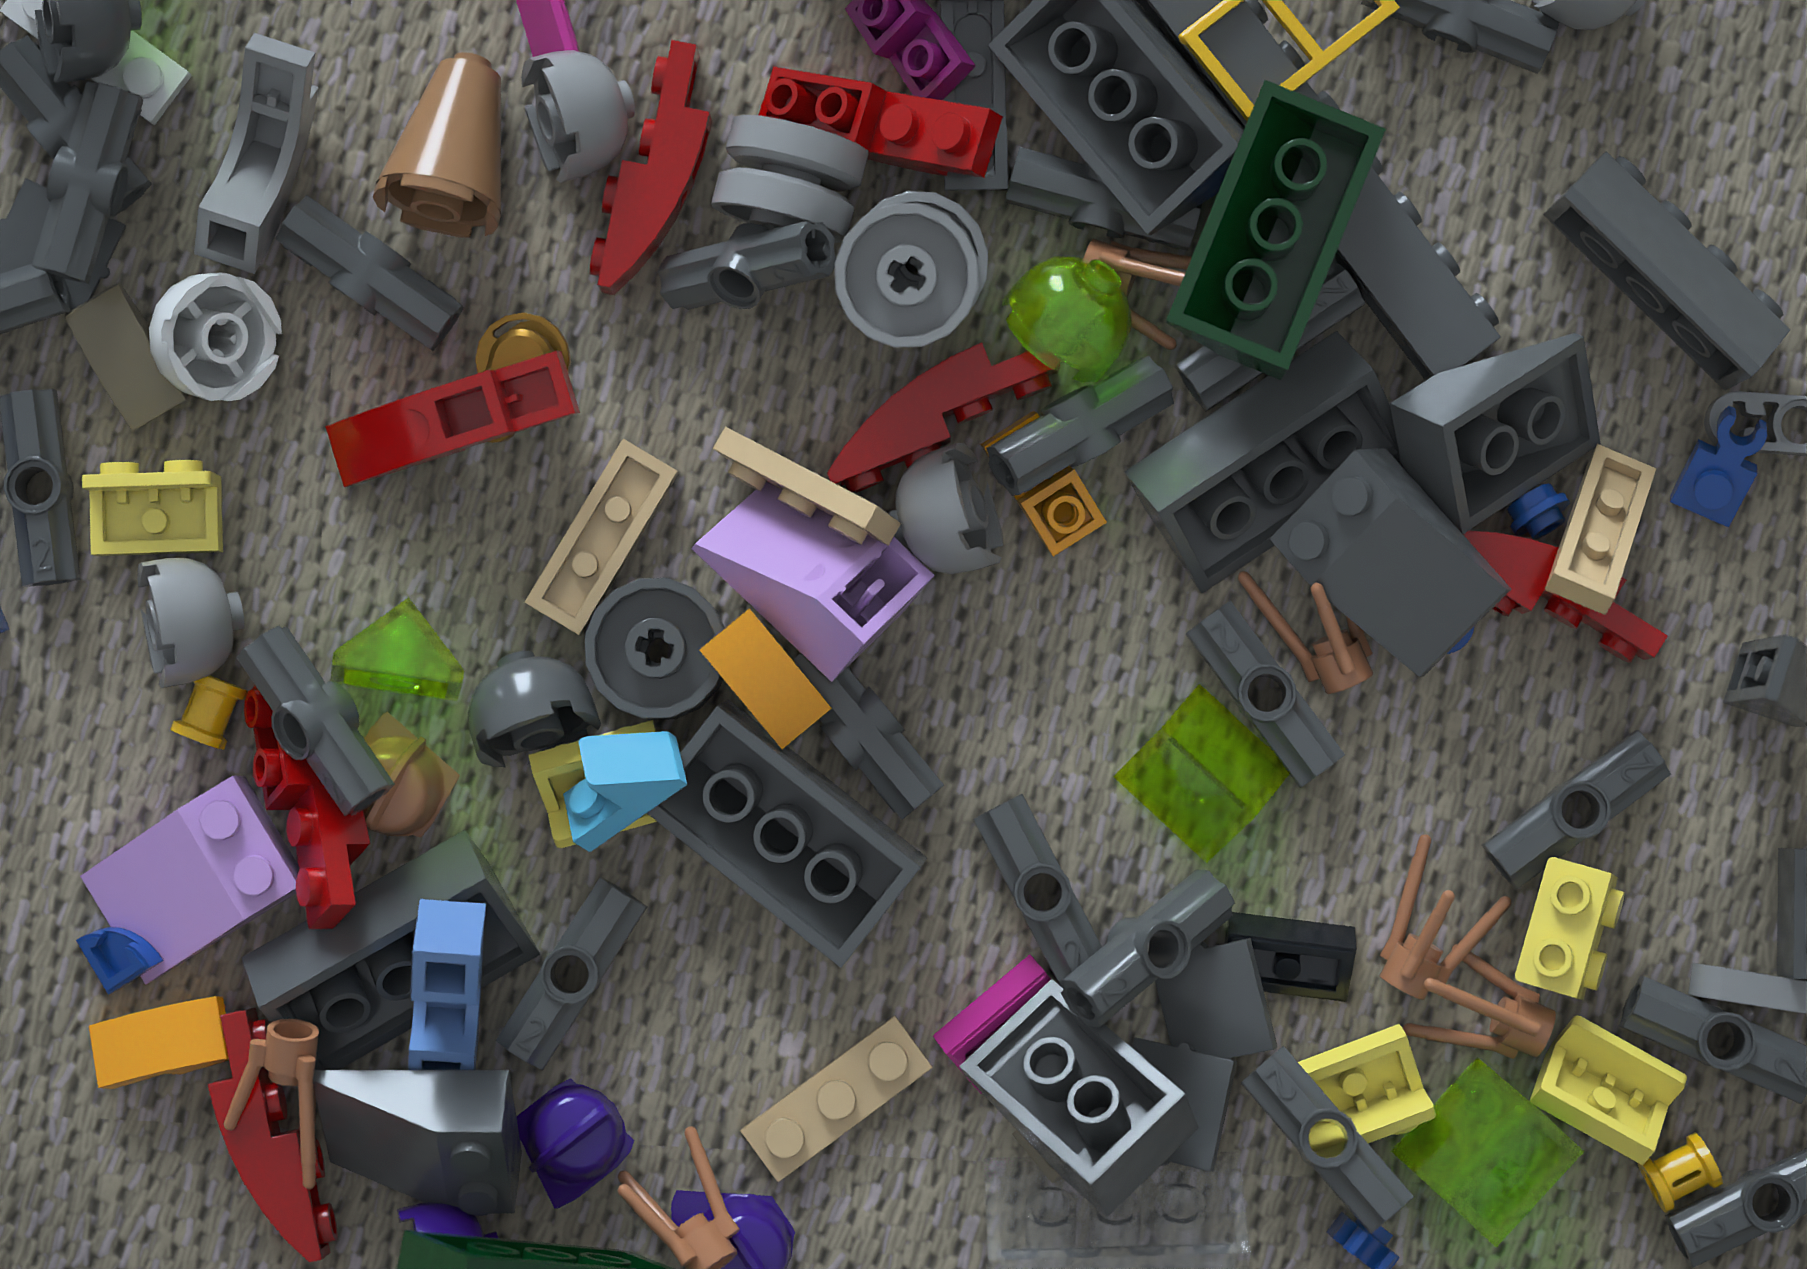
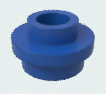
(1538, 511)

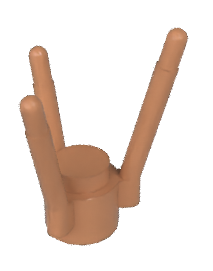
(1134, 262)
(1339, 656)
(1417, 958)
(1518, 1022)
(291, 1060)
(697, 1240)

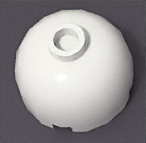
(215, 336)

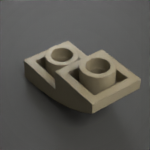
(118, 350)

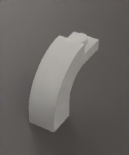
(263, 156)

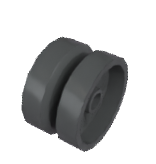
(620, 640)

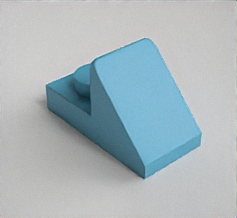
(622, 783)

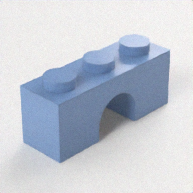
(446, 985)

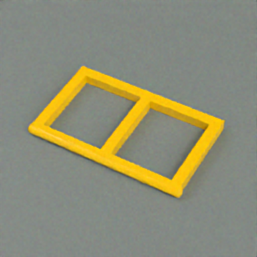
(1318, 58)

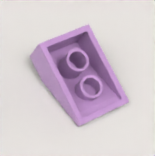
(196, 874)

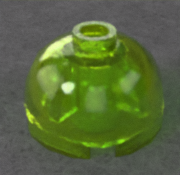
(1071, 315)

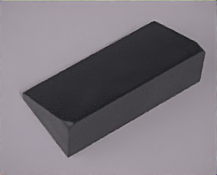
(1298, 954)

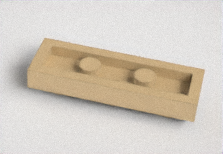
(805, 490)
(1601, 529)
(602, 537)
(836, 1098)

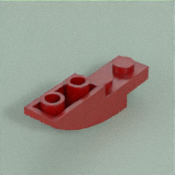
(892, 126)
(651, 195)
(914, 416)
(452, 418)
(1526, 569)
(315, 824)
(265, 1156)

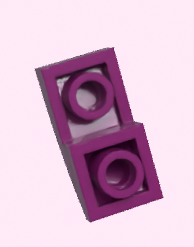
(914, 42)

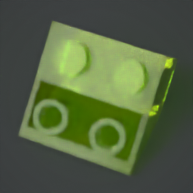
(1487, 1152)

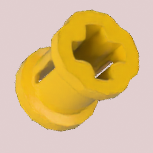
(209, 711)
(1681, 1172)

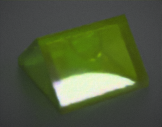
(400, 657)
(1203, 774)

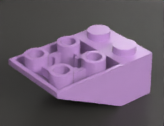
(810, 580)

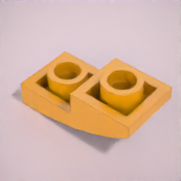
(1058, 506)
(765, 678)
(159, 1042)

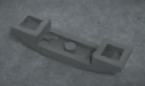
(975, 26)

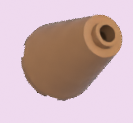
(449, 153)

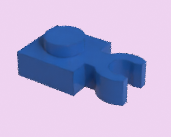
(1719, 476)
(1360, 1243)

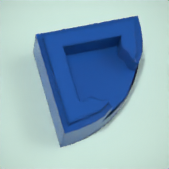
(118, 956)

